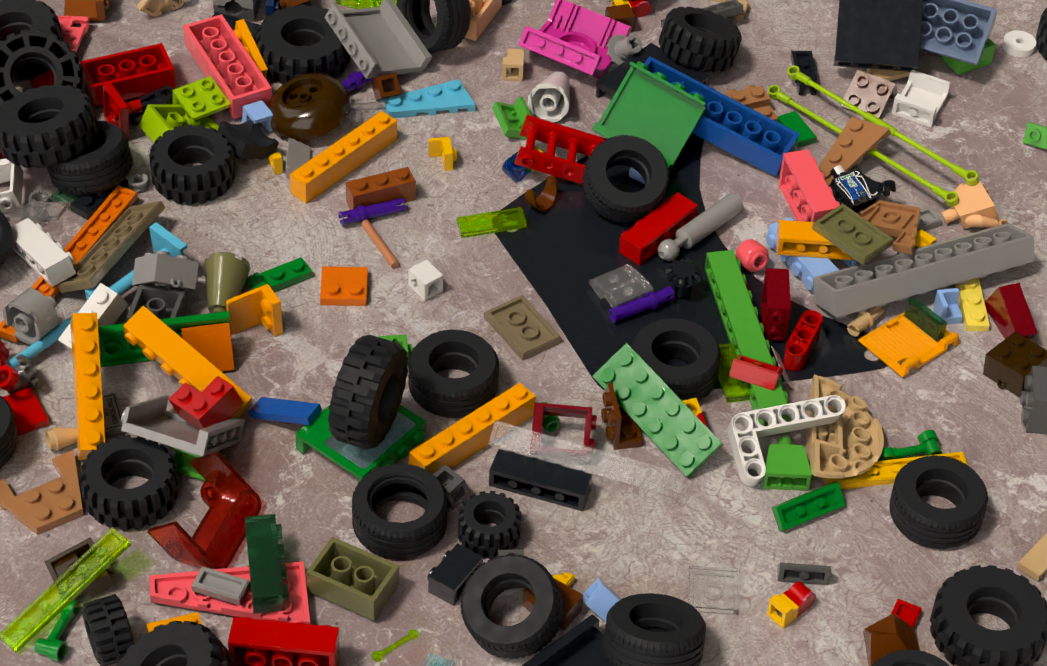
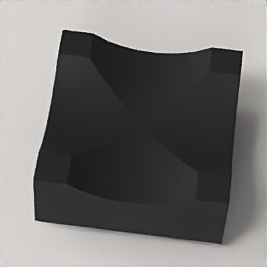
(248, 140)

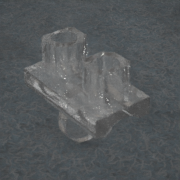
(364, 109)

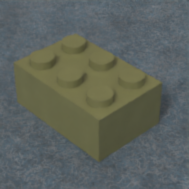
(352, 578)

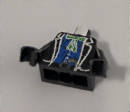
(857, 189)

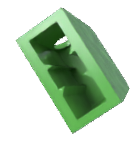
(787, 467)

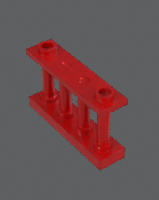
(555, 135)

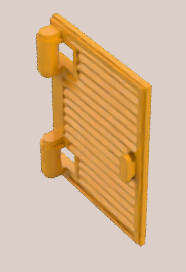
(905, 341)

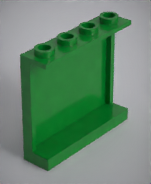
(652, 111)

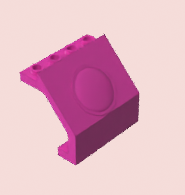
(575, 38)

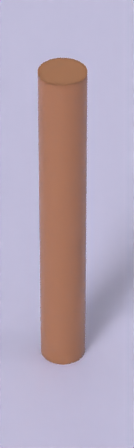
(382, 247)

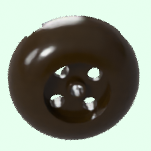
(308, 106)

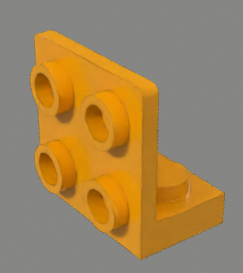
(254, 308)

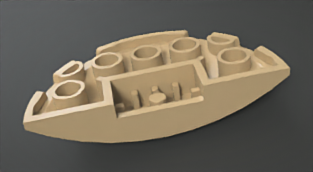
(847, 445)

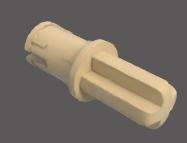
(864, 320)

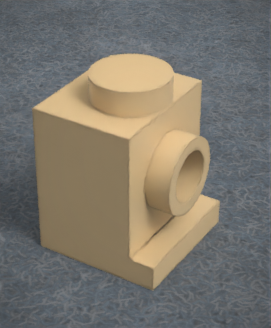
(513, 65)

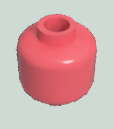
(752, 255)

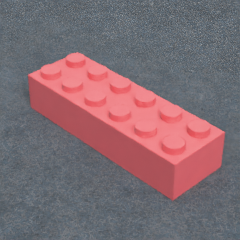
(227, 62)

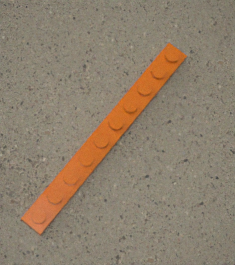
(84, 240)

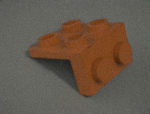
(90, 8)

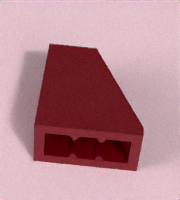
(1010, 311)

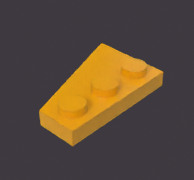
(245, 37)

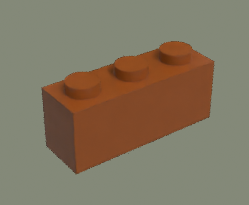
(381, 188)

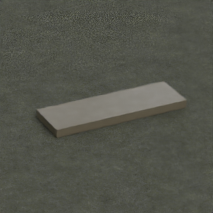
(111, 246)

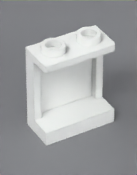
(921, 98)

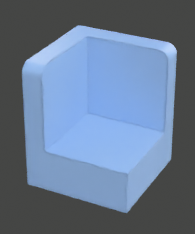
(258, 113)
(946, 305)
(600, 598)

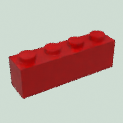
(661, 224)

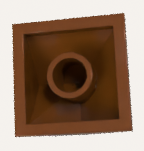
(887, 637)

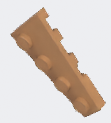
(852, 145)

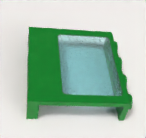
(403, 436)

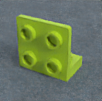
(201, 98)

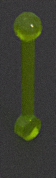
(377, 655)

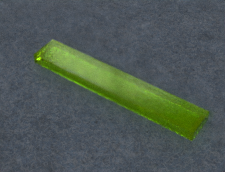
(64, 590)

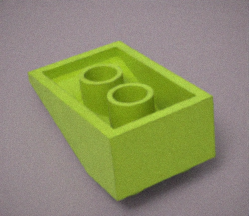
(164, 117)

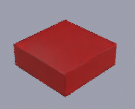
(907, 612)

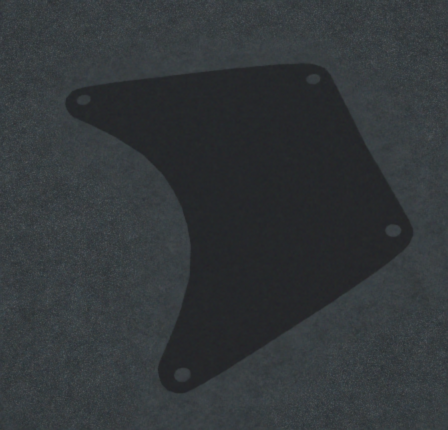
(578, 244)

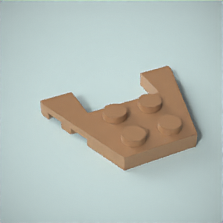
(896, 221)
(48, 503)

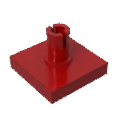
(116, 110)

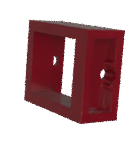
(775, 304)
(566, 411)

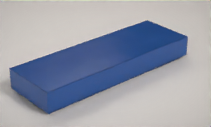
(285, 410)

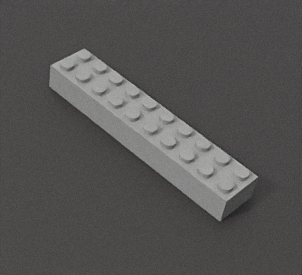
(923, 271)

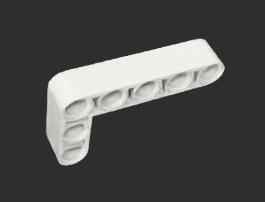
(777, 425)

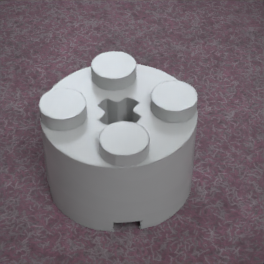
(31, 315)

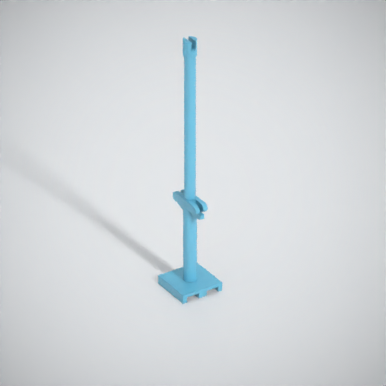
(161, 241)

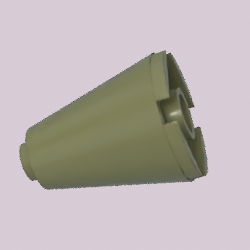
(224, 279)

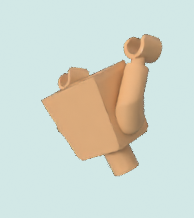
(974, 208)

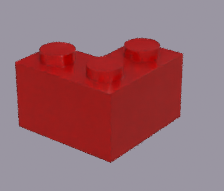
(207, 407)

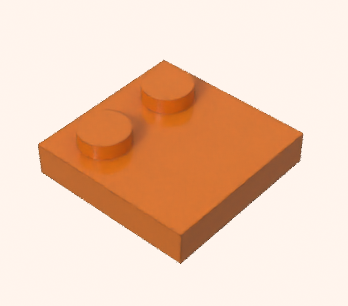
(344, 286)

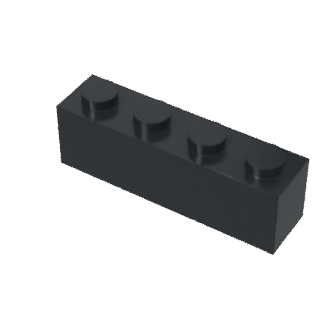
(540, 479)

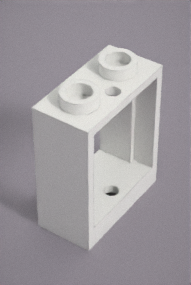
(12, 198)

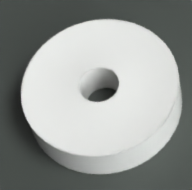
(1019, 43)

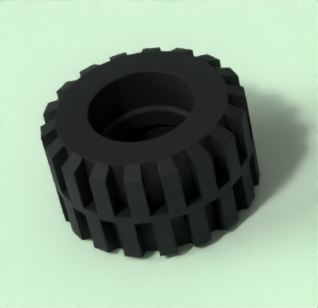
(489, 509)
(107, 629)

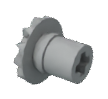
(623, 47)

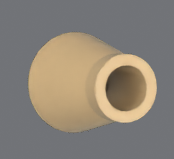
(60, 437)

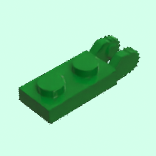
(281, 276)

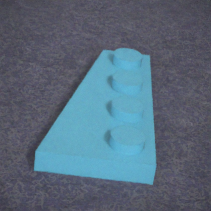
(428, 100)

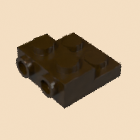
(61, 562)

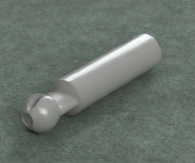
(701, 226)

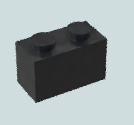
(452, 573)

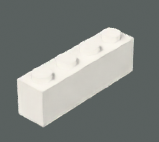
(42, 252)

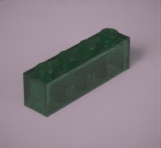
(264, 564)

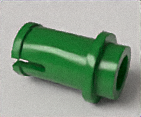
(550, 422)

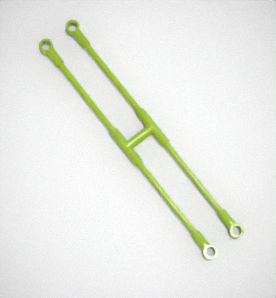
(875, 120)

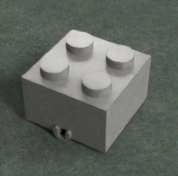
(165, 271)

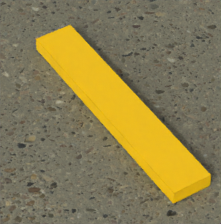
(884, 472)

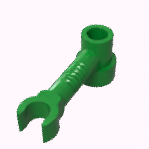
(928, 444)
(52, 646)

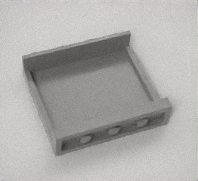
(379, 39)
(155, 423)

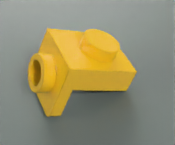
(442, 147)

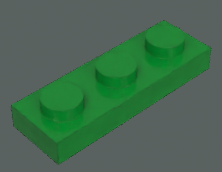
(808, 506)

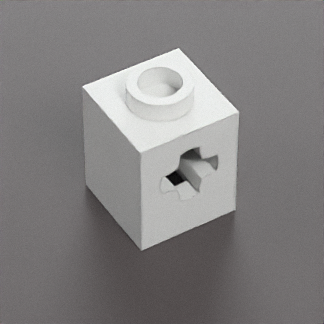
(425, 280)

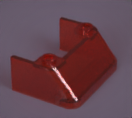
(223, 525)

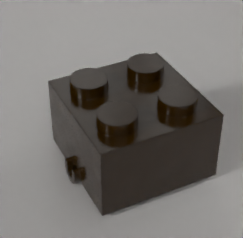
(1012, 361)

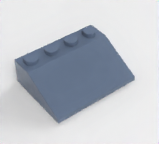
(956, 29)

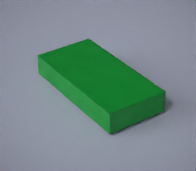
(795, 122)

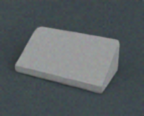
(296, 155)

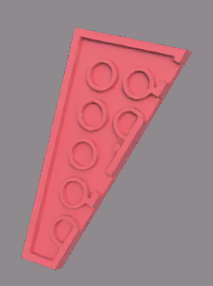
(177, 591)

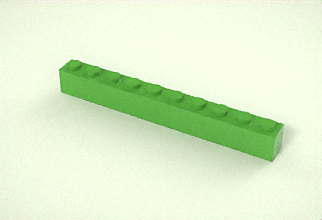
(742, 323)

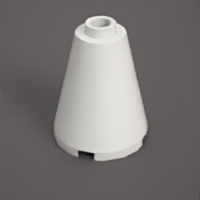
(551, 97)

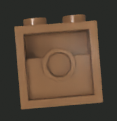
(754, 98)

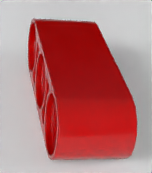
(802, 340)

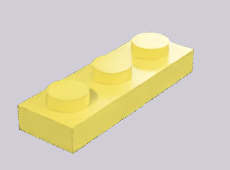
(973, 306)

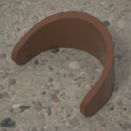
(547, 198)

